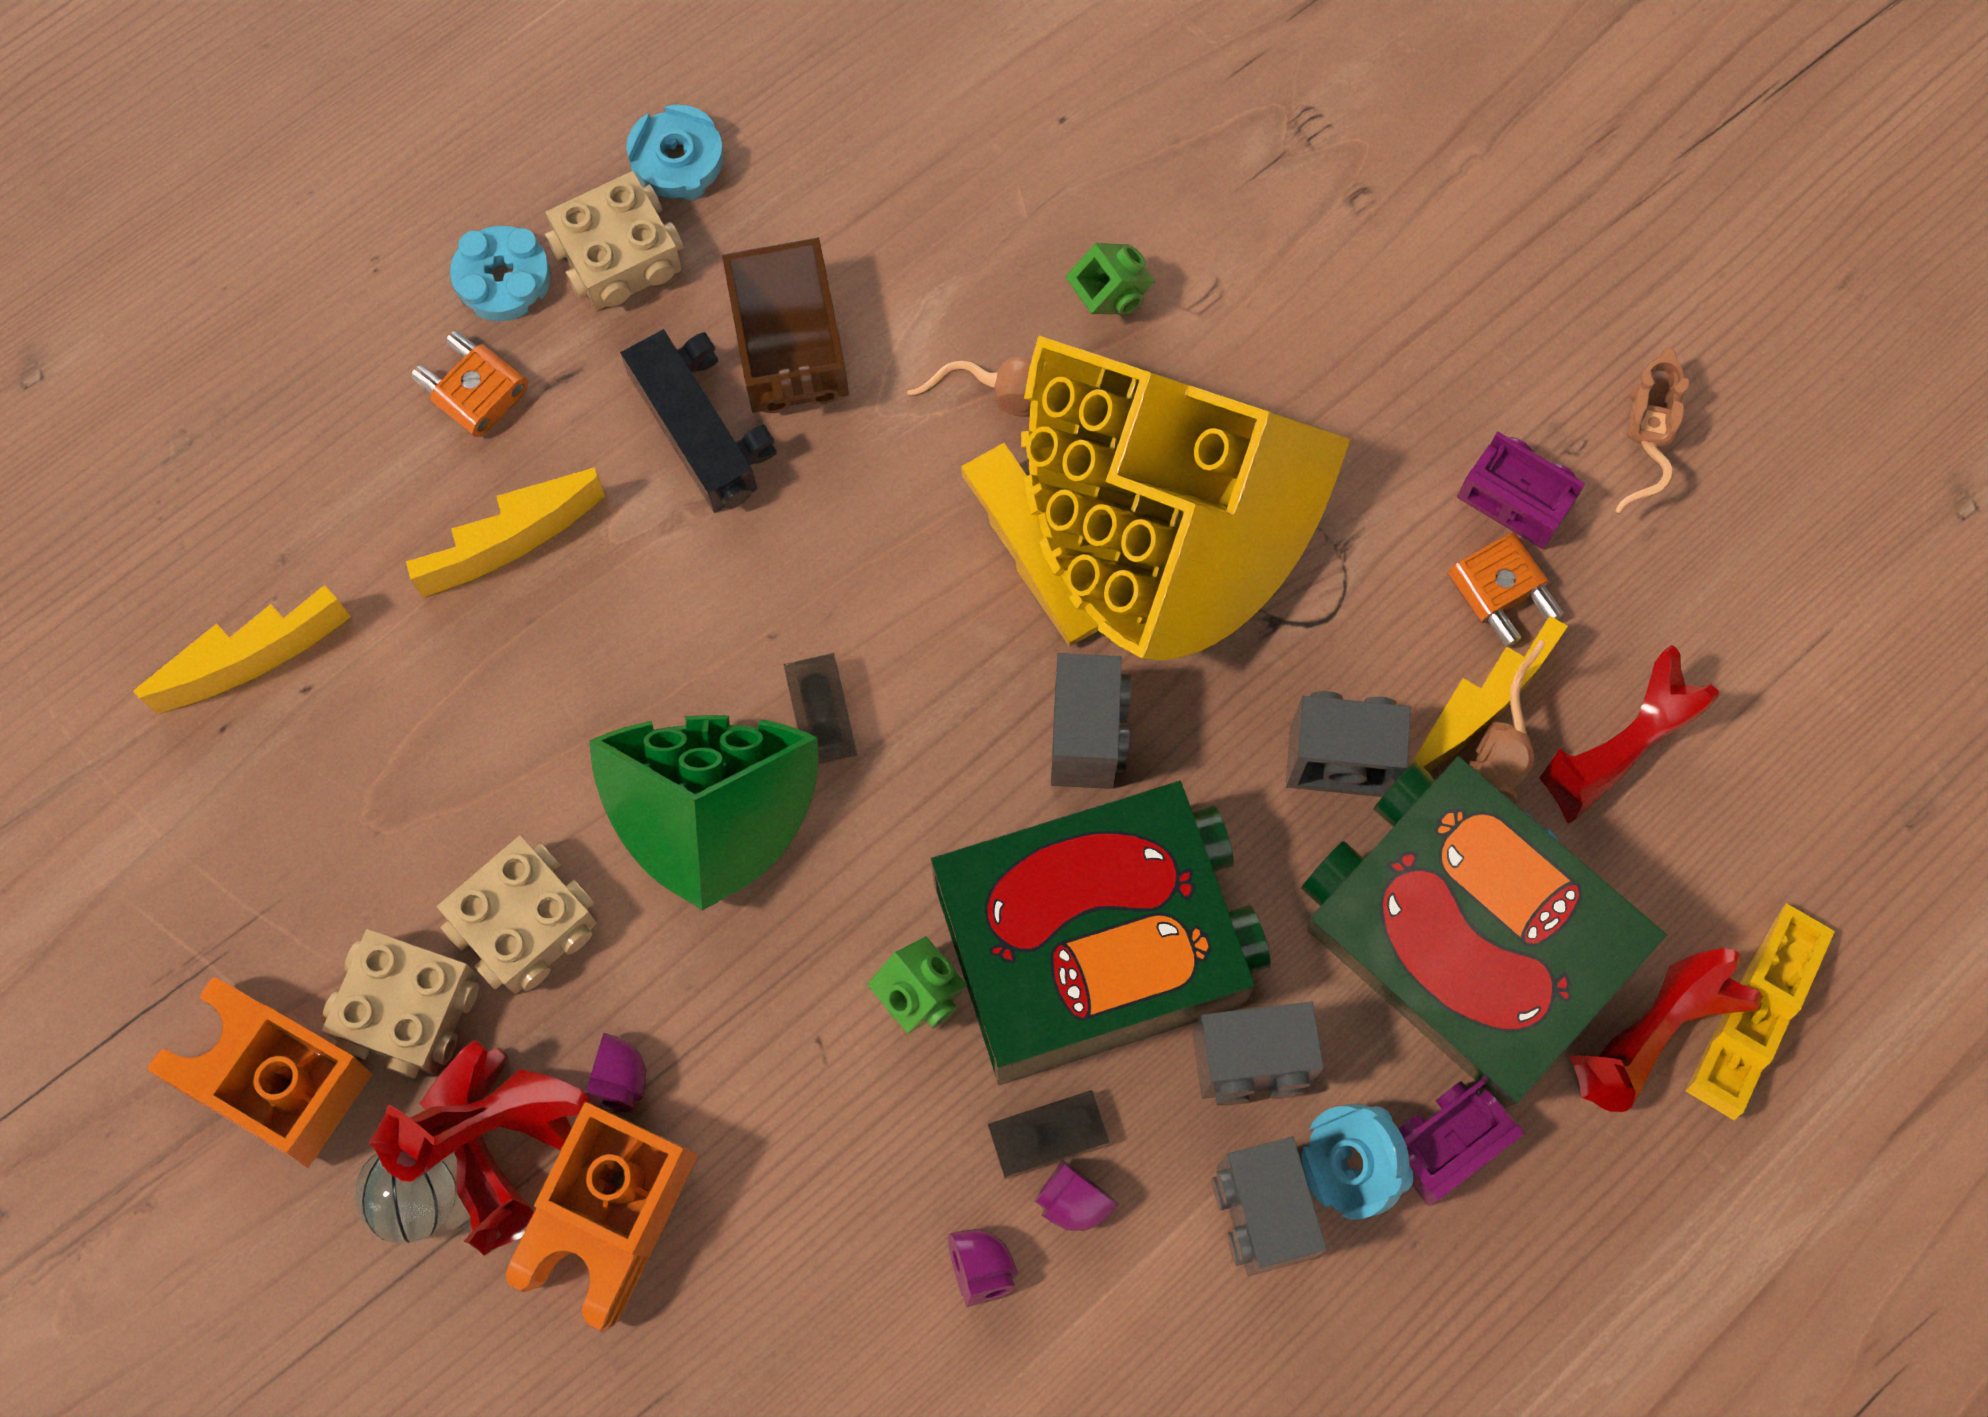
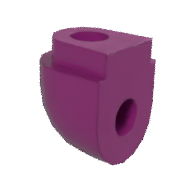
(617, 1075)
(1074, 1200)
(981, 1265)

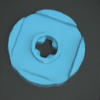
(682, 176)
(497, 246)
(1384, 1157)

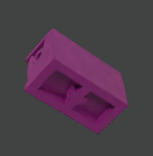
(1520, 489)
(1456, 1139)

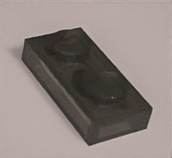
(821, 706)
(1048, 1134)

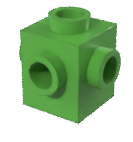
(1111, 278)
(918, 986)

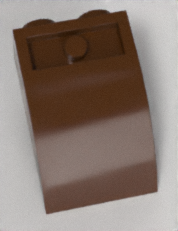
(785, 325)

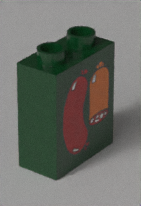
(1478, 927)
(1097, 929)

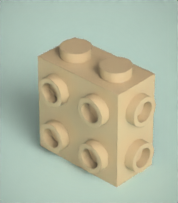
(614, 241)
(518, 916)
(399, 1004)

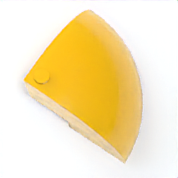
(1167, 499)

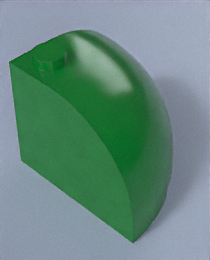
(705, 799)

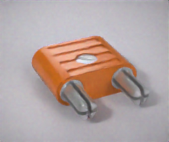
(476, 389)
(1501, 579)

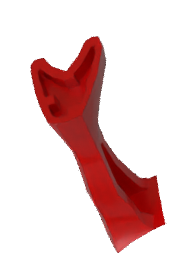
(1667, 707)
(1690, 990)
(523, 1103)
(480, 1182)

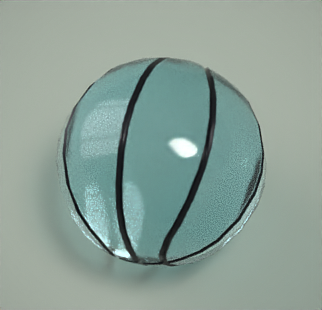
(403, 1209)

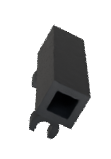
(690, 421)

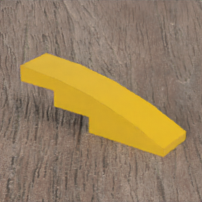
(1000, 488)
(525, 522)
(224, 662)
(1474, 707)
(1749, 1039)

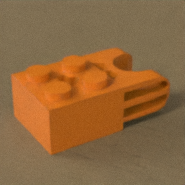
(254, 1063)
(587, 1218)

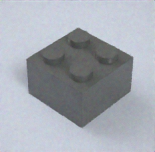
(1087, 714)
(1347, 744)
(1257, 1052)
(1268, 1207)

